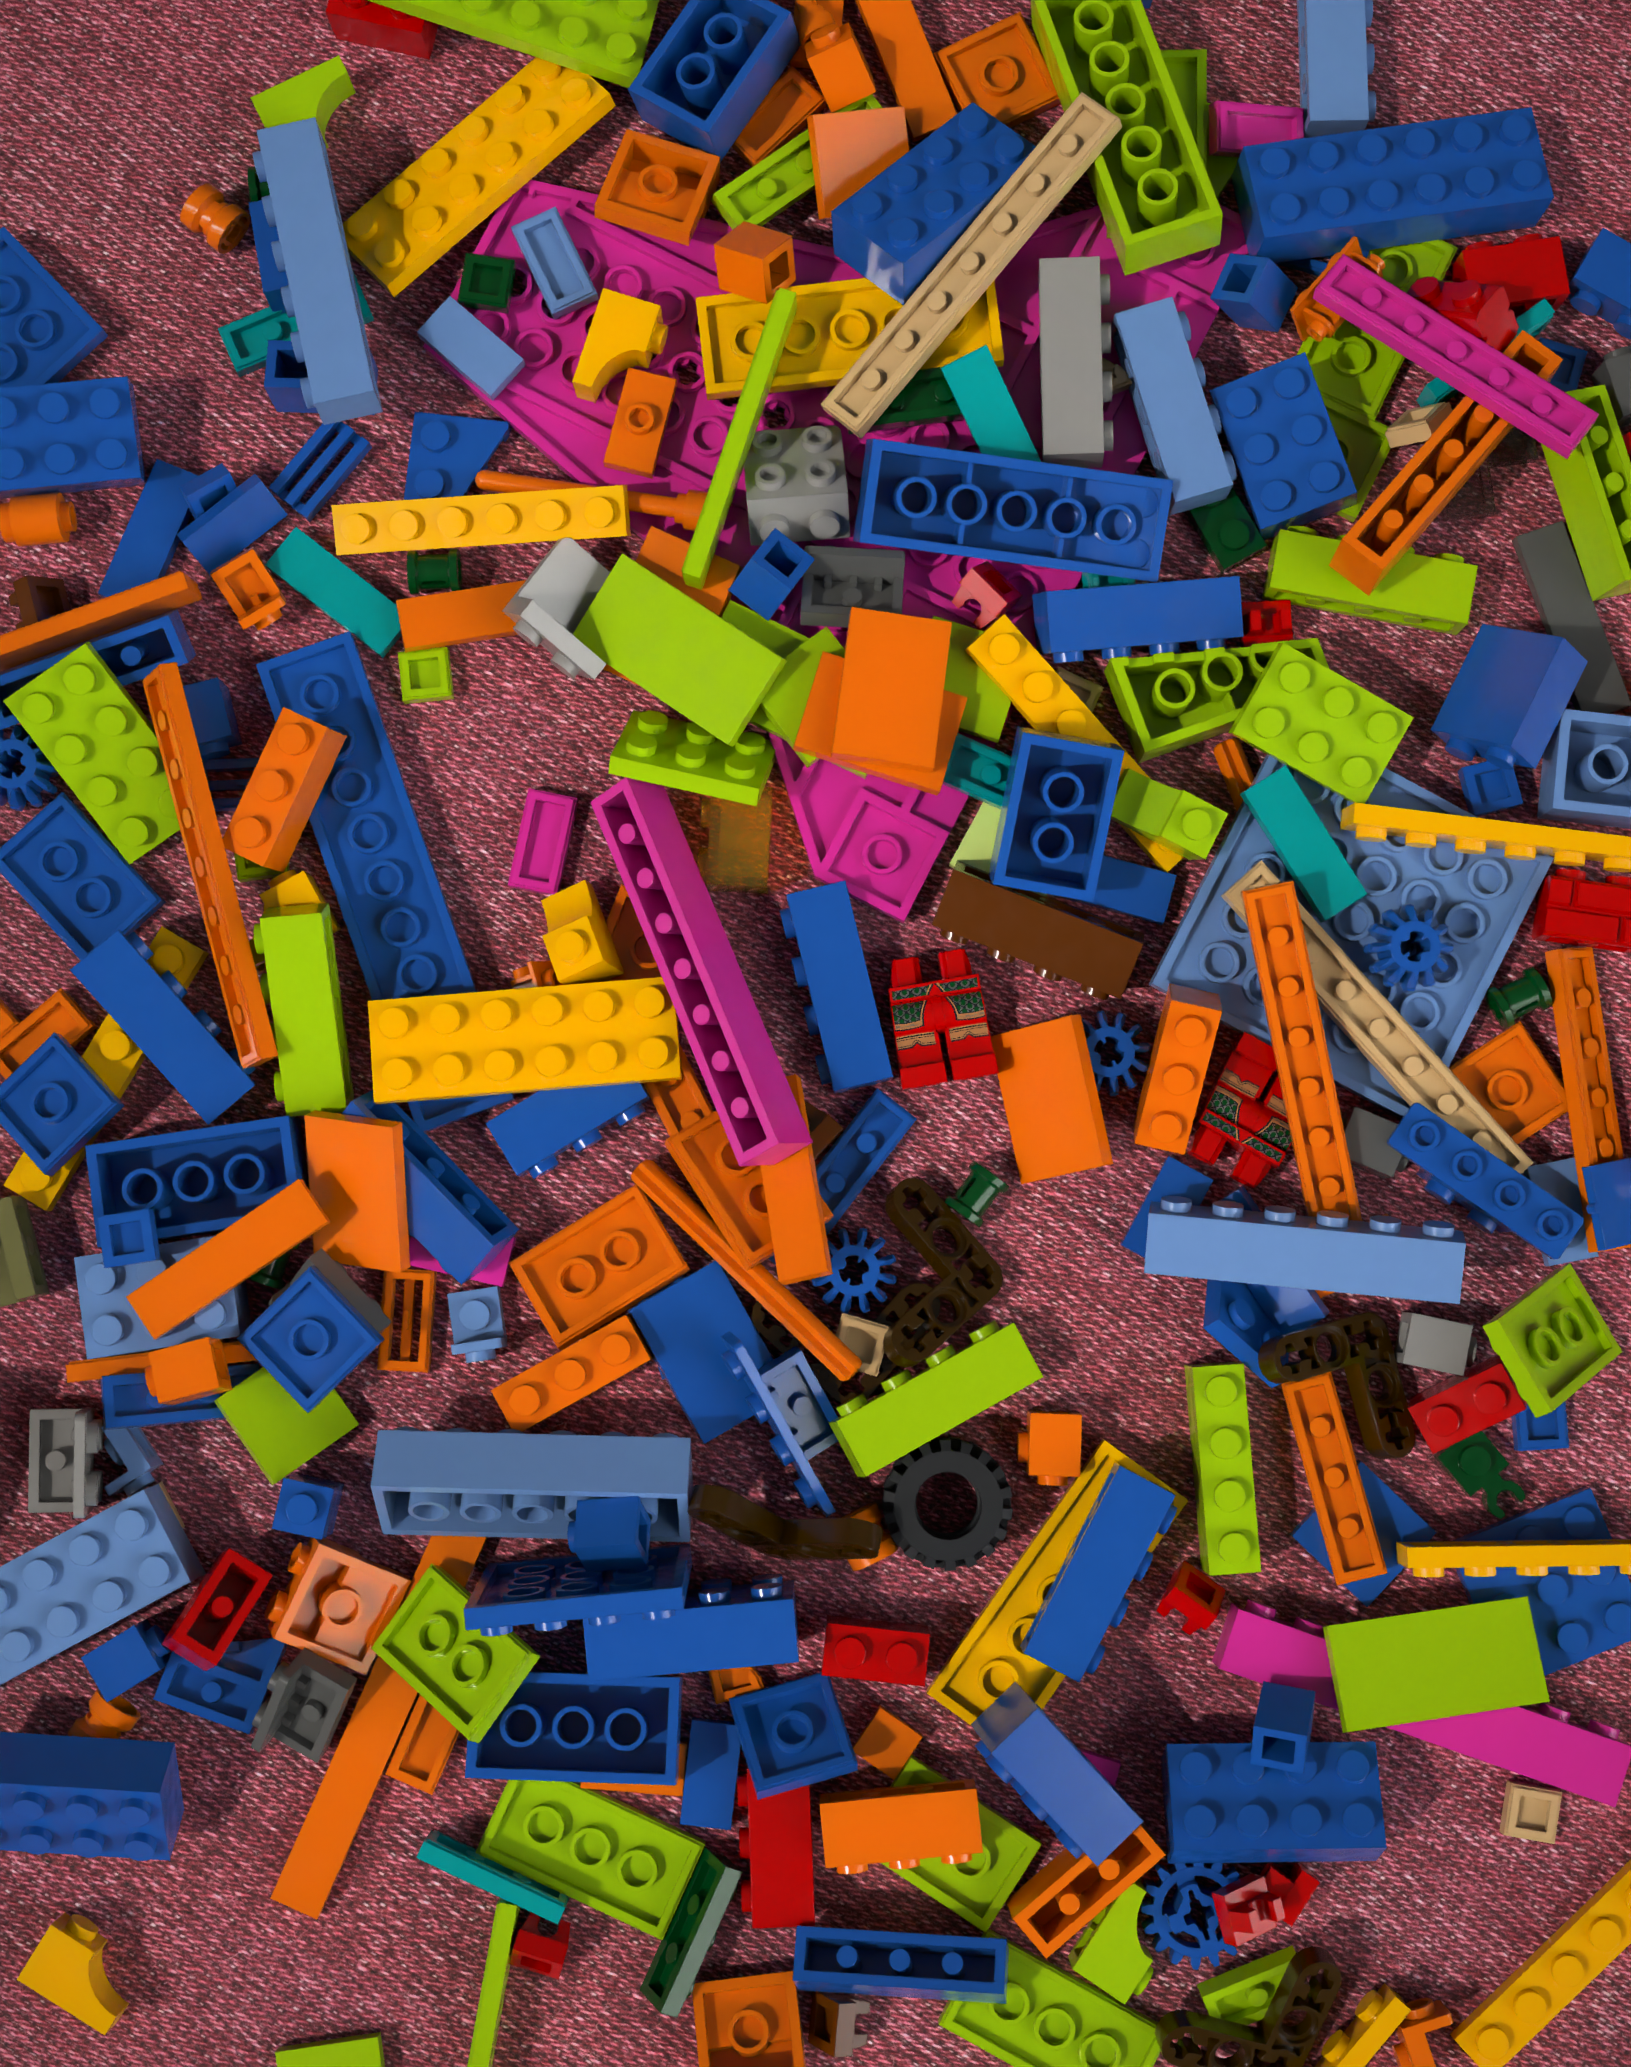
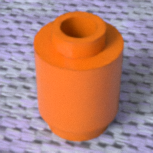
(37, 519)

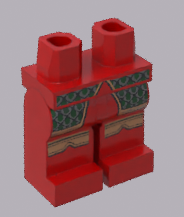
(935, 1008)
(1238, 1119)

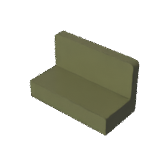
(20, 1260)

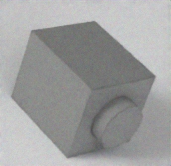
(1435, 1343)

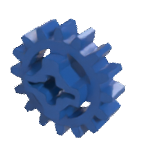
(1175, 1914)

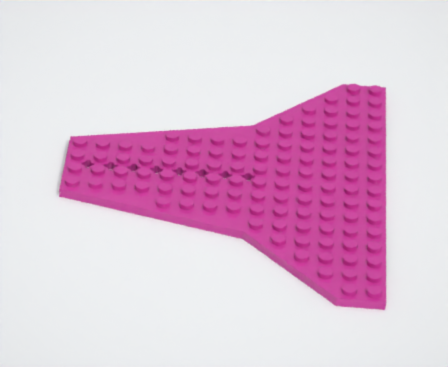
(852, 827)

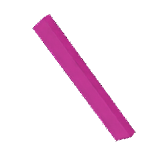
(1455, 356)

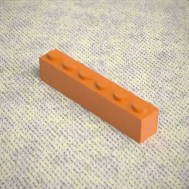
(1431, 479)

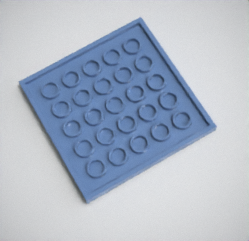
(1473, 894)

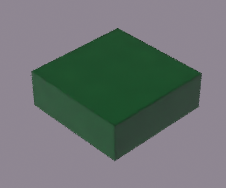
(487, 283)

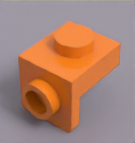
(250, 590)
(1413, 2046)

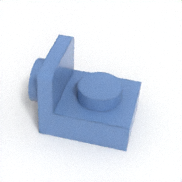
(477, 1323)
(134, 1450)

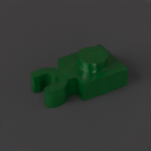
(1476, 1466)

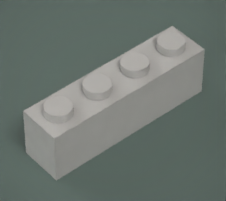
(1072, 361)

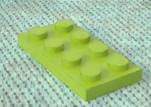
(100, 749)

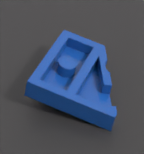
(450, 453)
(1239, 1323)
(230, 1690)

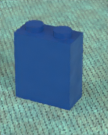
(1508, 696)

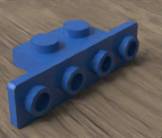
(1482, 1183)
(796, 1409)

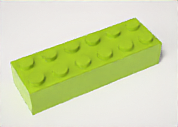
(1151, 172)

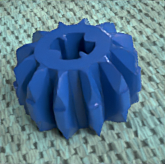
(35, 777)
(1417, 930)
(1122, 1047)
(868, 1278)

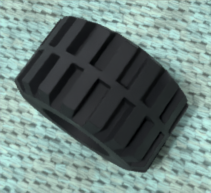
(971, 1541)

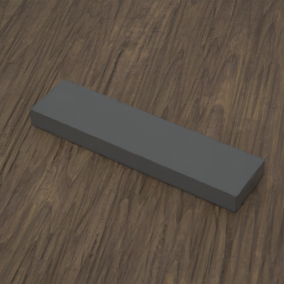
(1570, 613)

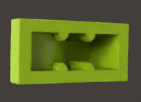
(306, 96)
(1167, 815)
(1110, 1948)

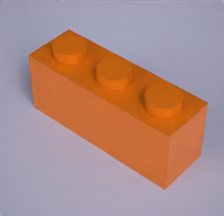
(283, 790)
(1177, 1068)
(572, 1374)
(900, 1825)
(1075, 1890)

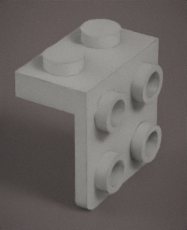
(797, 484)
(554, 603)
(63, 1461)

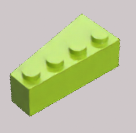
(1191, 695)

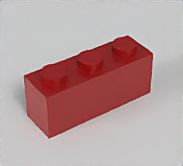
(779, 1857)

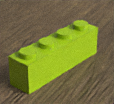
(1597, 498)
(1415, 593)
(305, 1008)
(934, 1399)
(1222, 1468)

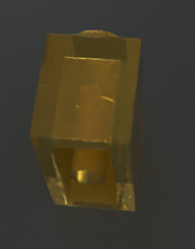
(737, 844)

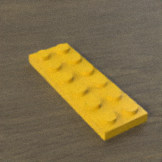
(473, 171)
(826, 337)
(523, 1040)
(990, 1651)

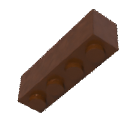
(1038, 931)

